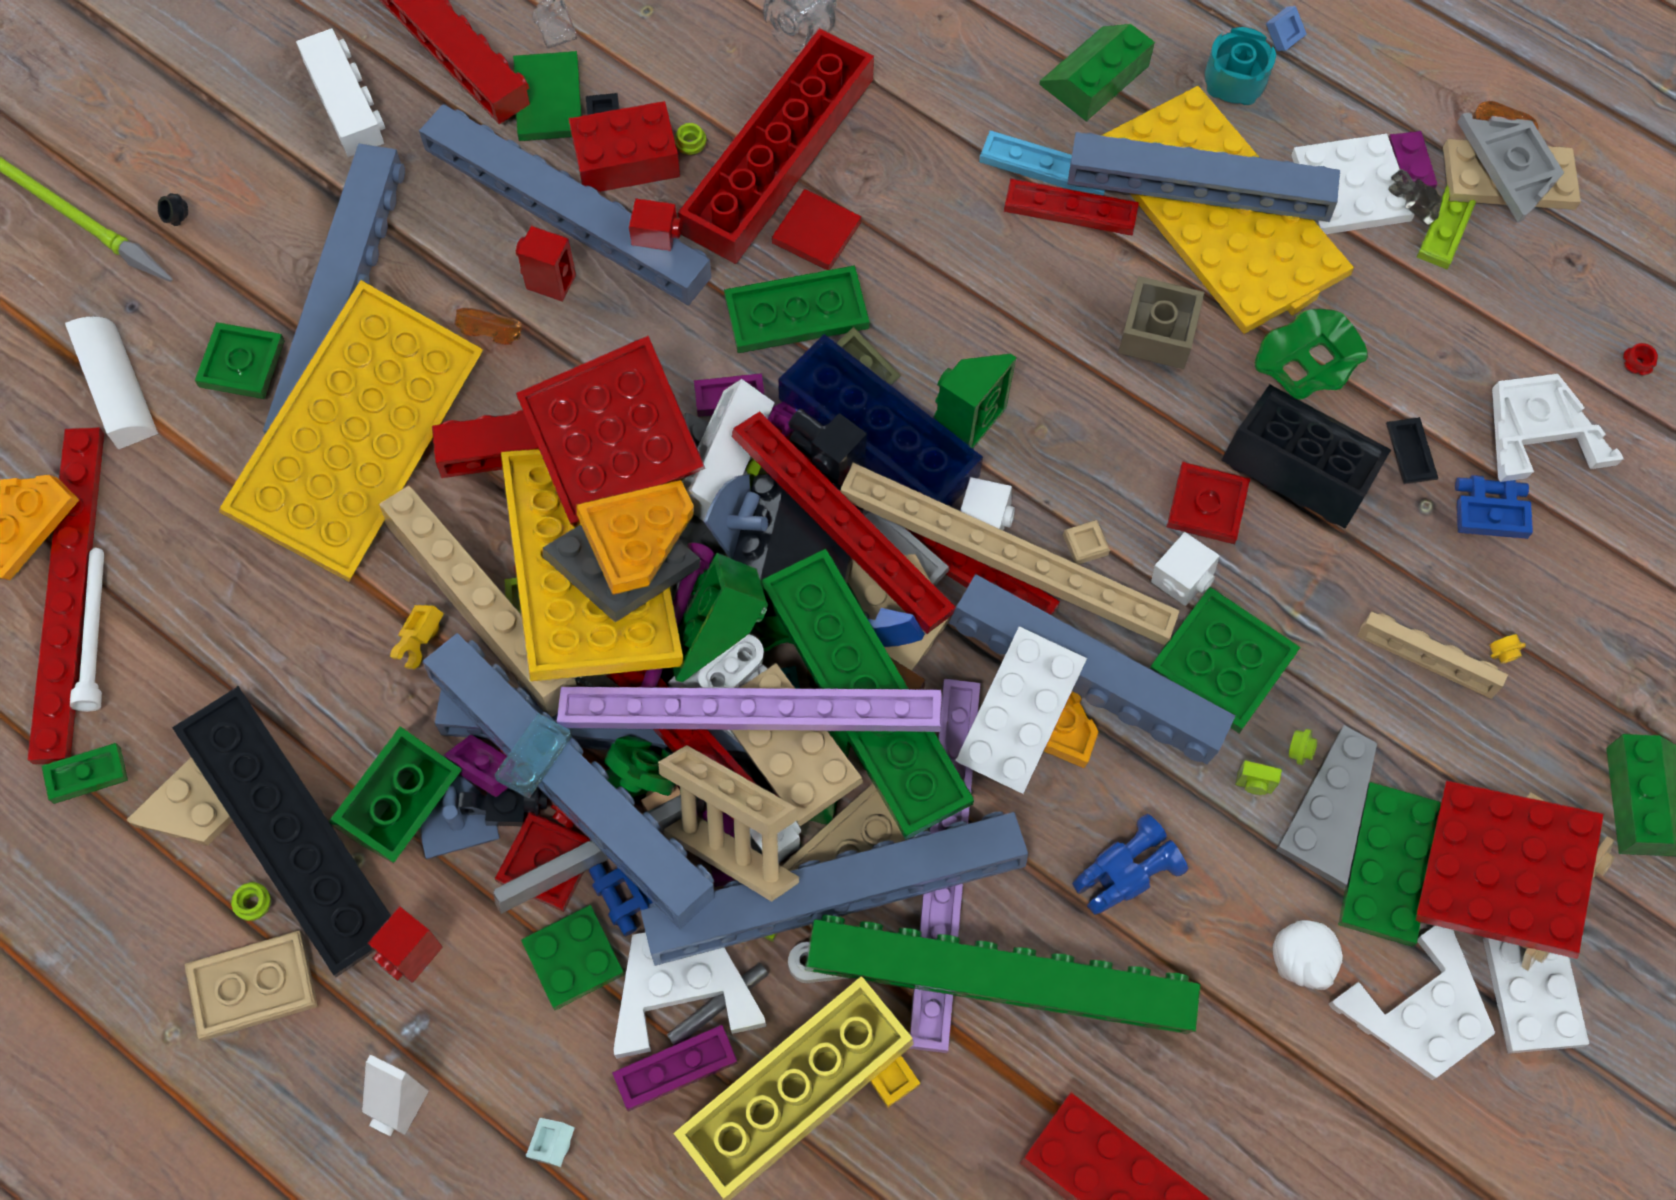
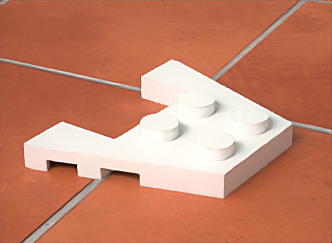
(1540, 412)
(676, 983)
(1434, 1023)

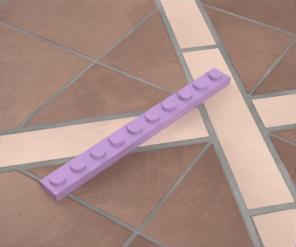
(751, 709)
(942, 908)

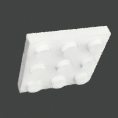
(1363, 183)

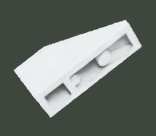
(390, 1097)

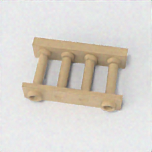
(750, 808)

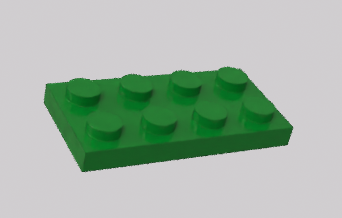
(796, 309)
(1389, 864)

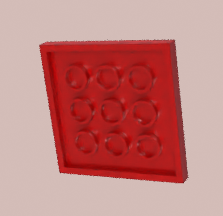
(610, 427)
(1511, 869)

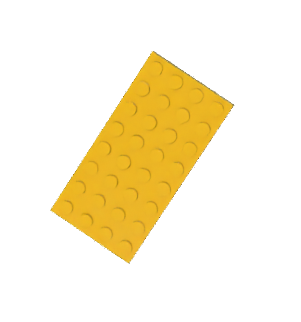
(1243, 257)
(351, 431)
(561, 625)

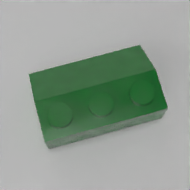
(1099, 68)
(974, 395)
(1643, 794)
(395, 795)

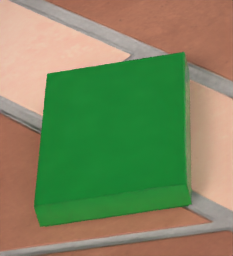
(551, 93)

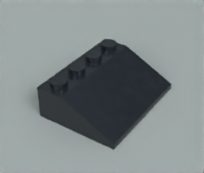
(1306, 456)
(789, 535)

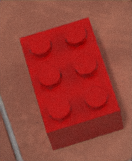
(625, 147)

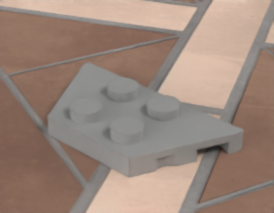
(1514, 159)

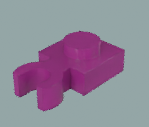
(781, 416)

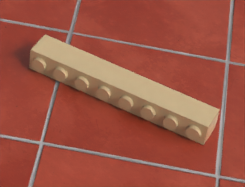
(468, 590)

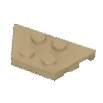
(874, 598)
(184, 808)

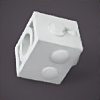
(989, 502)
(1185, 569)

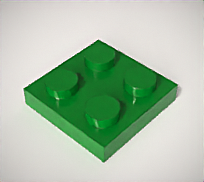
(240, 360)
(572, 957)

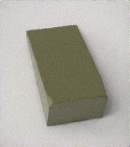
(863, 351)

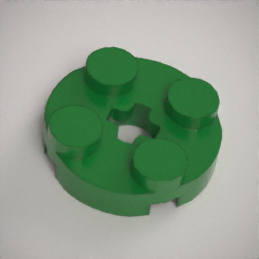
(638, 766)

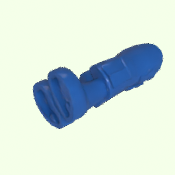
(1122, 876)

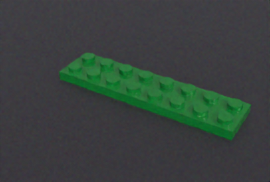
(845, 653)

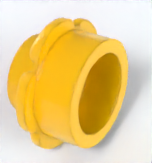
(1507, 649)

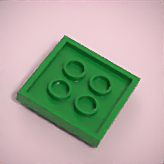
(1226, 656)

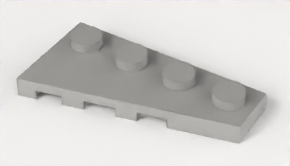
(1330, 814)

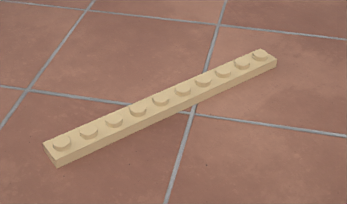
(1009, 554)

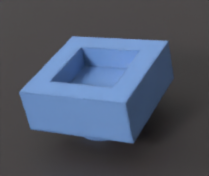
(1286, 28)

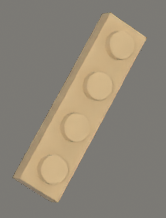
(1439, 658)

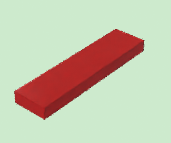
(1071, 207)

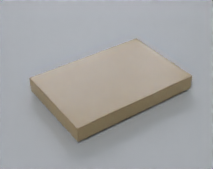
(250, 985)

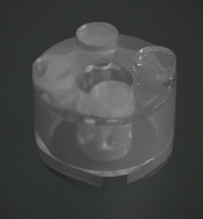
(799, 20)

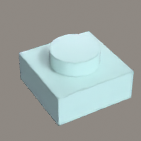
(550, 1142)

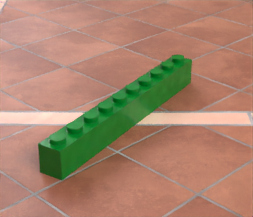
(1003, 976)

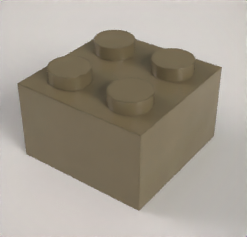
(1161, 322)

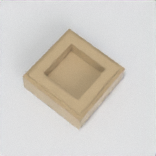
(1086, 542)

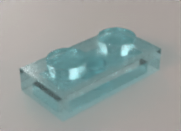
(533, 755)

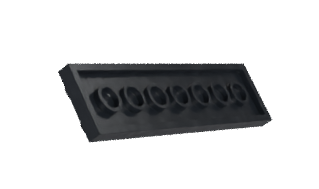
(285, 829)

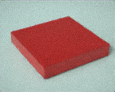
(816, 229)
(1208, 503)
(536, 845)

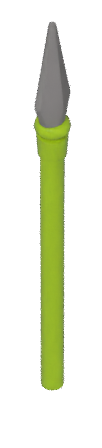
(130, 252)

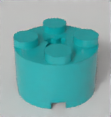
(1239, 66)

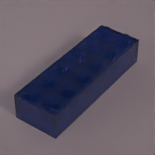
(901, 437)

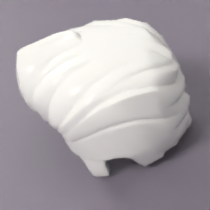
(1308, 954)

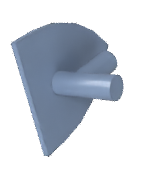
(732, 512)
(450, 831)

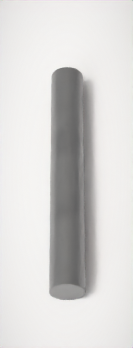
(713, 1008)

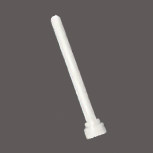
(86, 694)

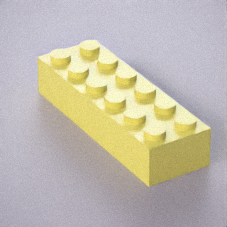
(794, 1089)

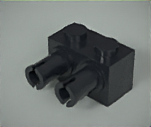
(831, 446)

